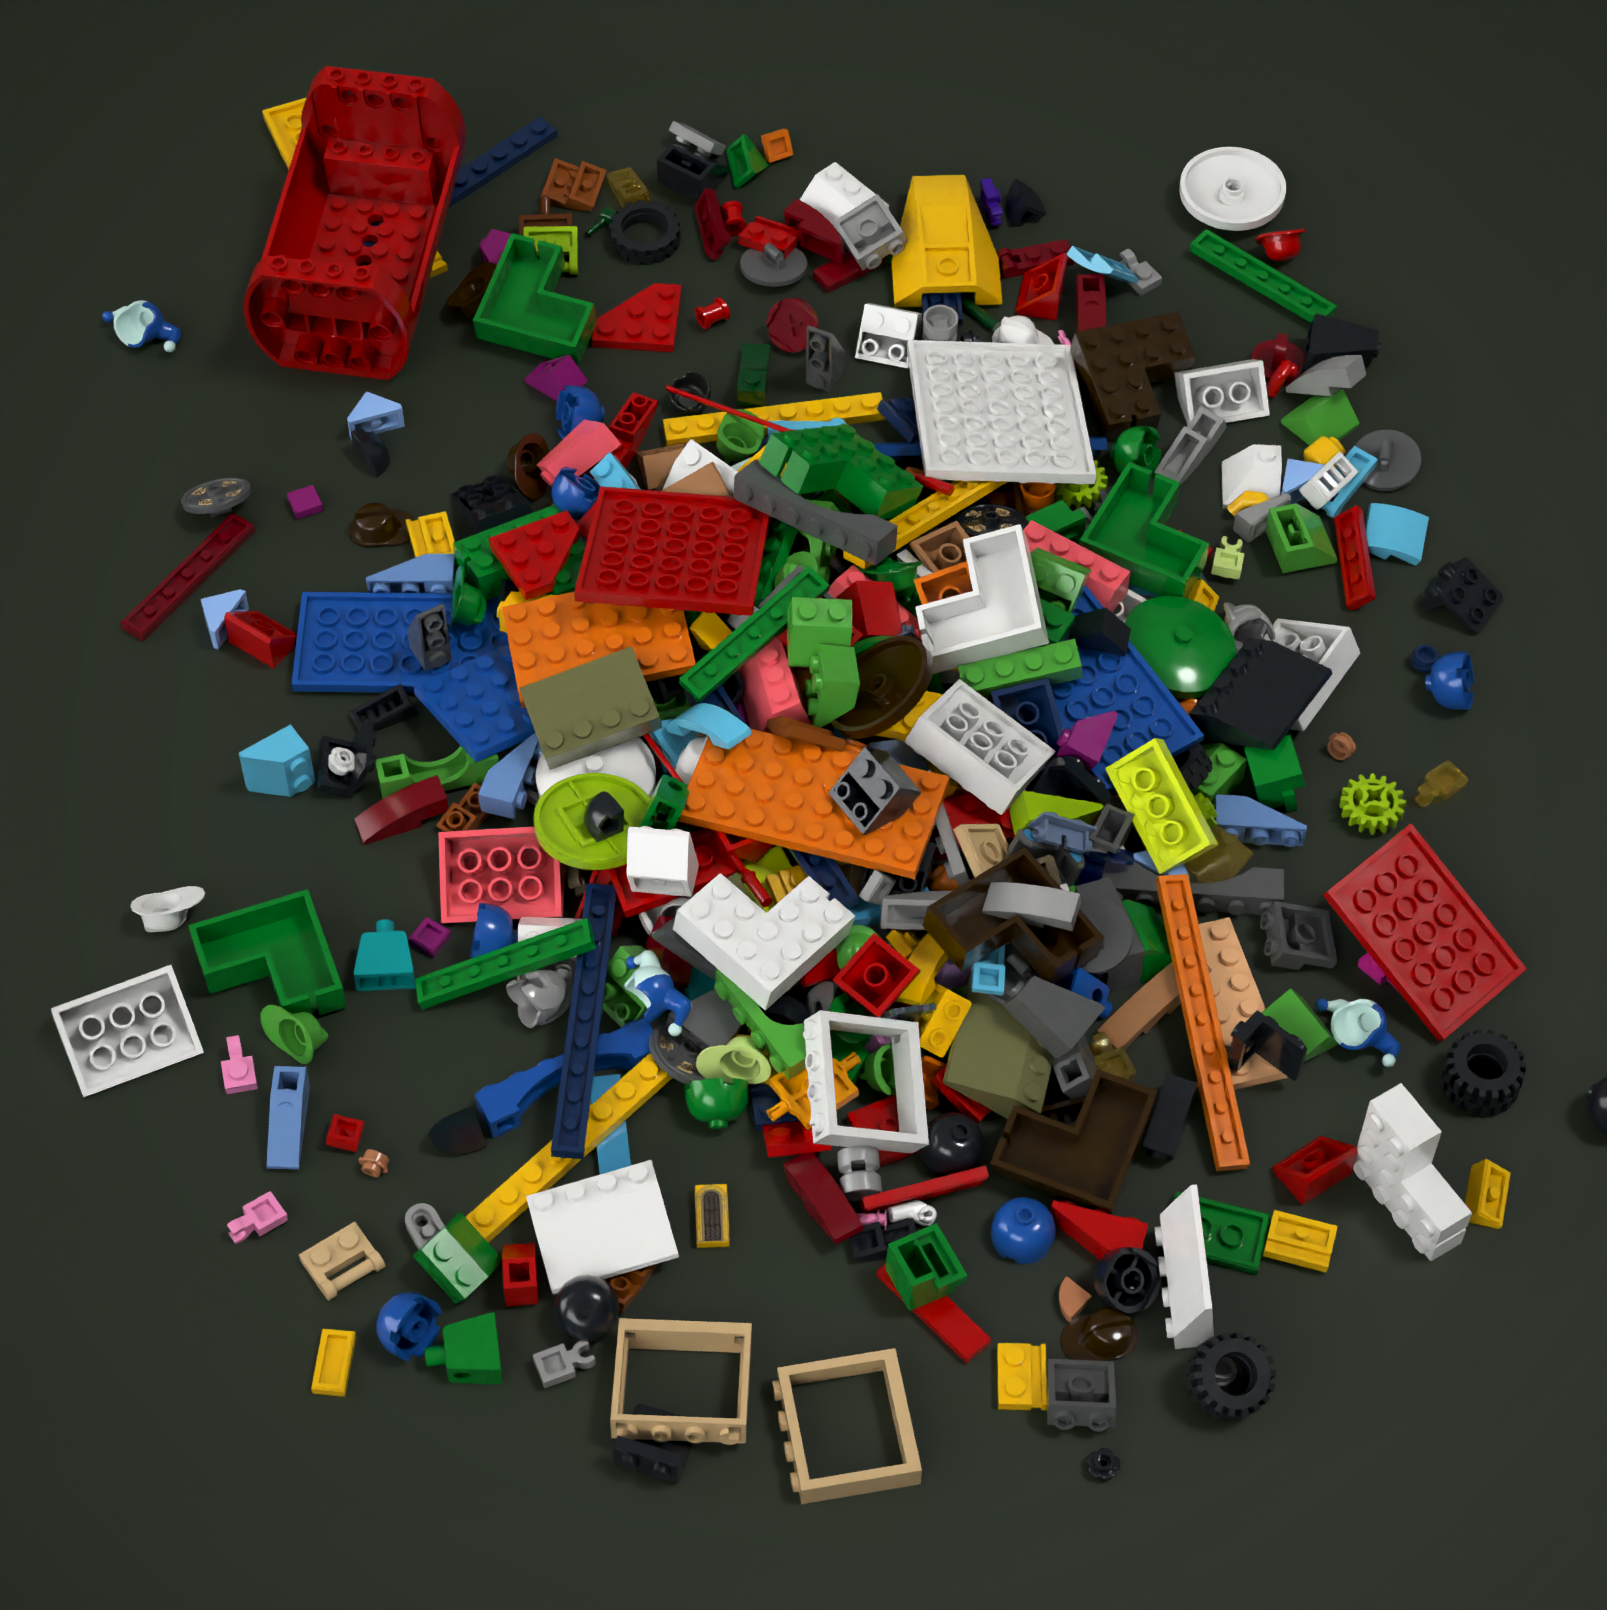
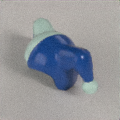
(142, 324)
(656, 990)
(1361, 1026)

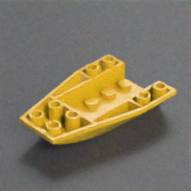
(945, 244)

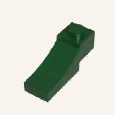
(753, 374)

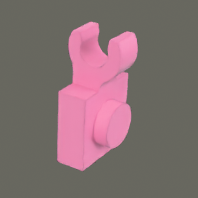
(239, 1070)
(259, 1215)

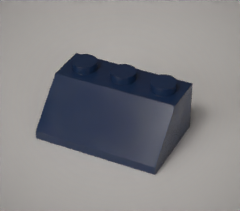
(1034, 709)

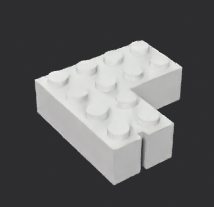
(999, 613)
(758, 948)
(1397, 1165)

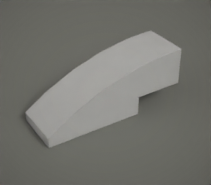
(1329, 376)
(1191, 445)
(1033, 904)
(907, 909)

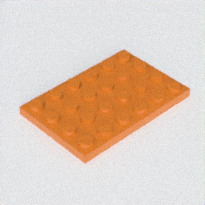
(564, 633)

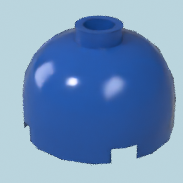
(576, 405)
(574, 493)
(1452, 680)
(492, 930)
(1023, 1230)
(408, 1324)

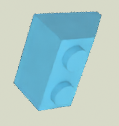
(278, 764)

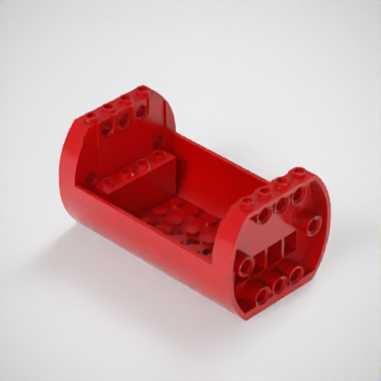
(364, 155)

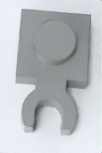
(558, 1364)

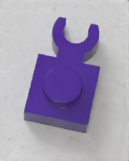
(990, 200)

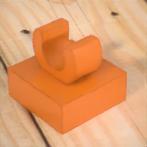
(777, 145)

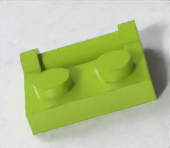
(560, 235)

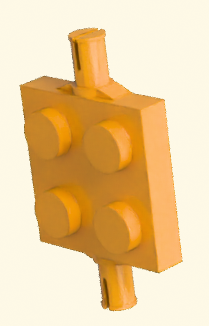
(794, 1091)

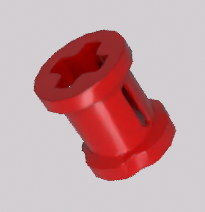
(732, 216)
(712, 313)

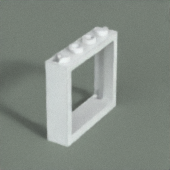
(907, 1074)

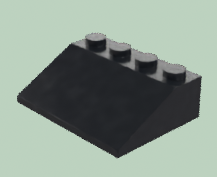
(1259, 695)

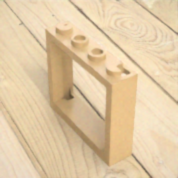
(681, 1337)
(856, 1482)

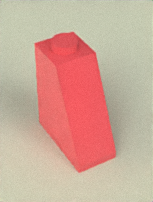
(579, 450)

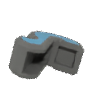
(1068, 862)

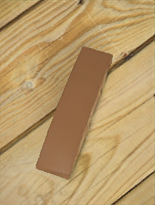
(1143, 1009)

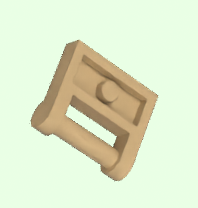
(336, 1254)

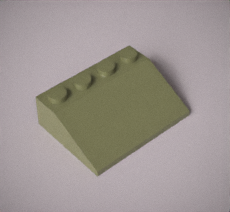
(590, 708)
(997, 1059)

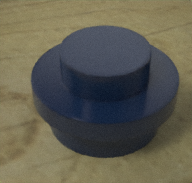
(1424, 657)

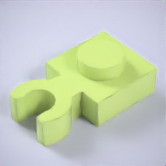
(1228, 559)

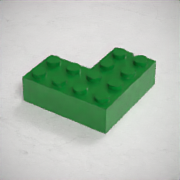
(523, 309)
(844, 462)
(1134, 534)
(485, 571)
(275, 941)

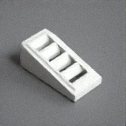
(1317, 492)

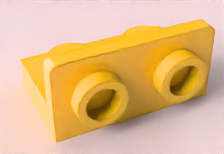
(941, 1025)

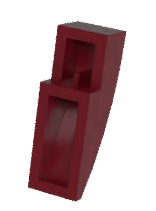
(815, 231)
(402, 810)
(822, 1197)

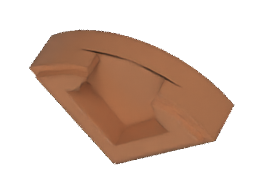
(1072, 1299)

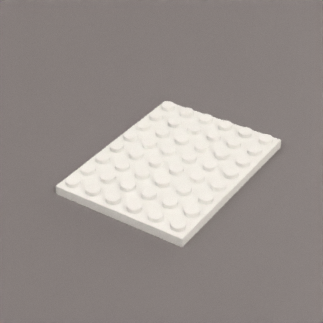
(999, 412)

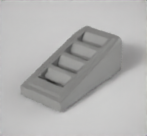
(1252, 520)

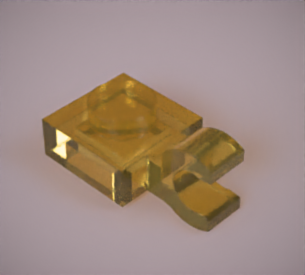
(1442, 780)
(1111, 1060)

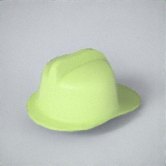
(735, 1060)

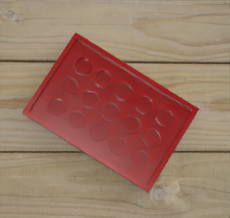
(1424, 932)

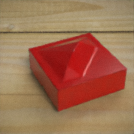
(344, 1132)

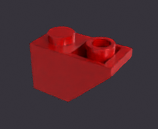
(520, 1274)

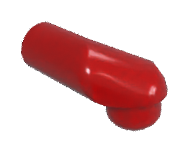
(1284, 370)

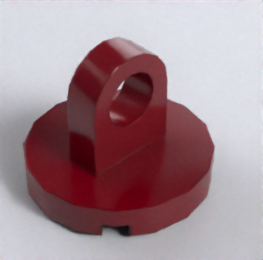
(789, 324)
(1274, 352)

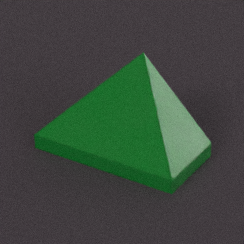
(744, 161)

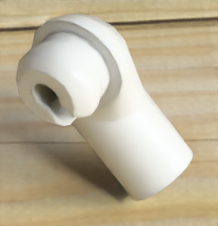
(919, 1211)

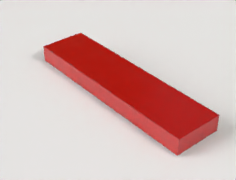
(1354, 558)
(924, 1190)
(948, 1323)

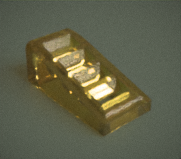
(633, 185)

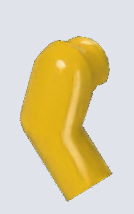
(1246, 500)

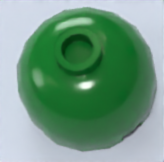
(1138, 447)
(716, 1100)

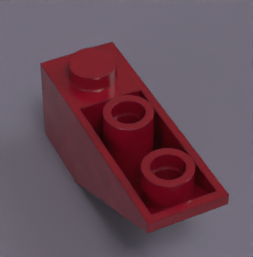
(1090, 301)

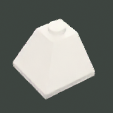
(1252, 469)

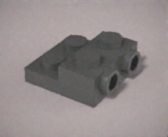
(1298, 936)
(1081, 1394)

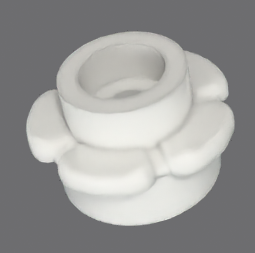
(340, 766)

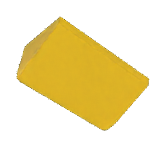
(1487, 1193)

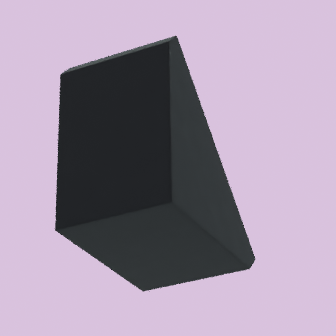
(1101, 632)

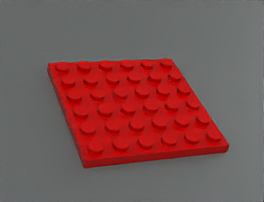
(673, 552)

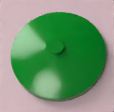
(1181, 643)

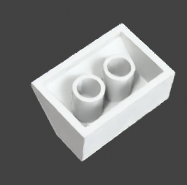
(836, 193)
(1228, 390)

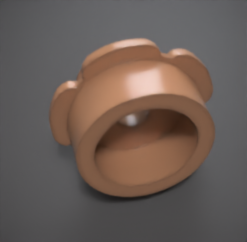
(1341, 746)
(374, 1163)

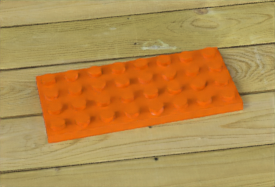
(780, 796)

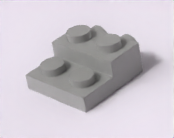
(870, 233)

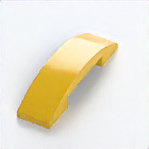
(929, 959)

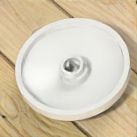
(1232, 188)
(627, 760)

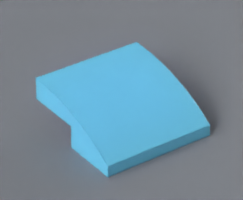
(1102, 265)
(1395, 532)

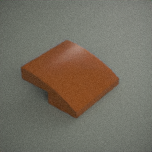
(573, 185)
(805, 733)

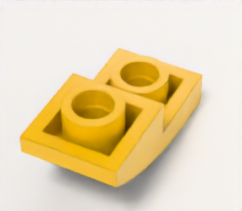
(709, 630)

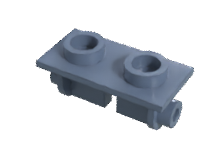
(1051, 828)

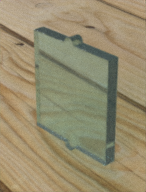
(909, 1013)

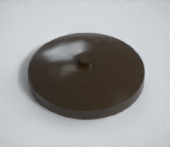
(891, 684)

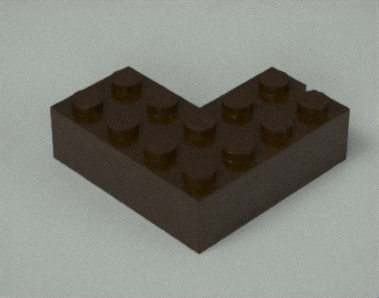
(1120, 364)
(970, 935)
(1083, 1161)

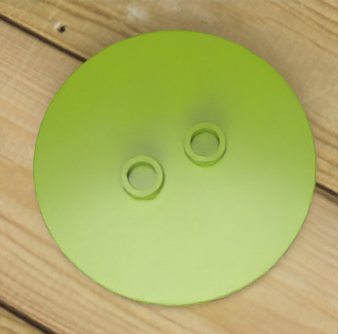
(561, 820)

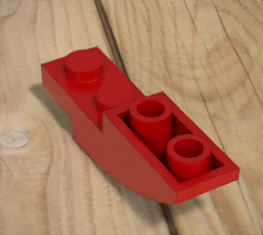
(630, 427)

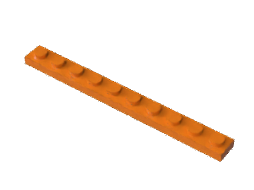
(1202, 1023)

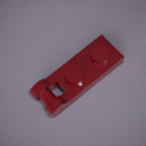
(711, 224)
(1030, 257)

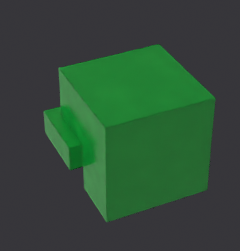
(1061, 520)
(1275, 774)
(923, 1267)

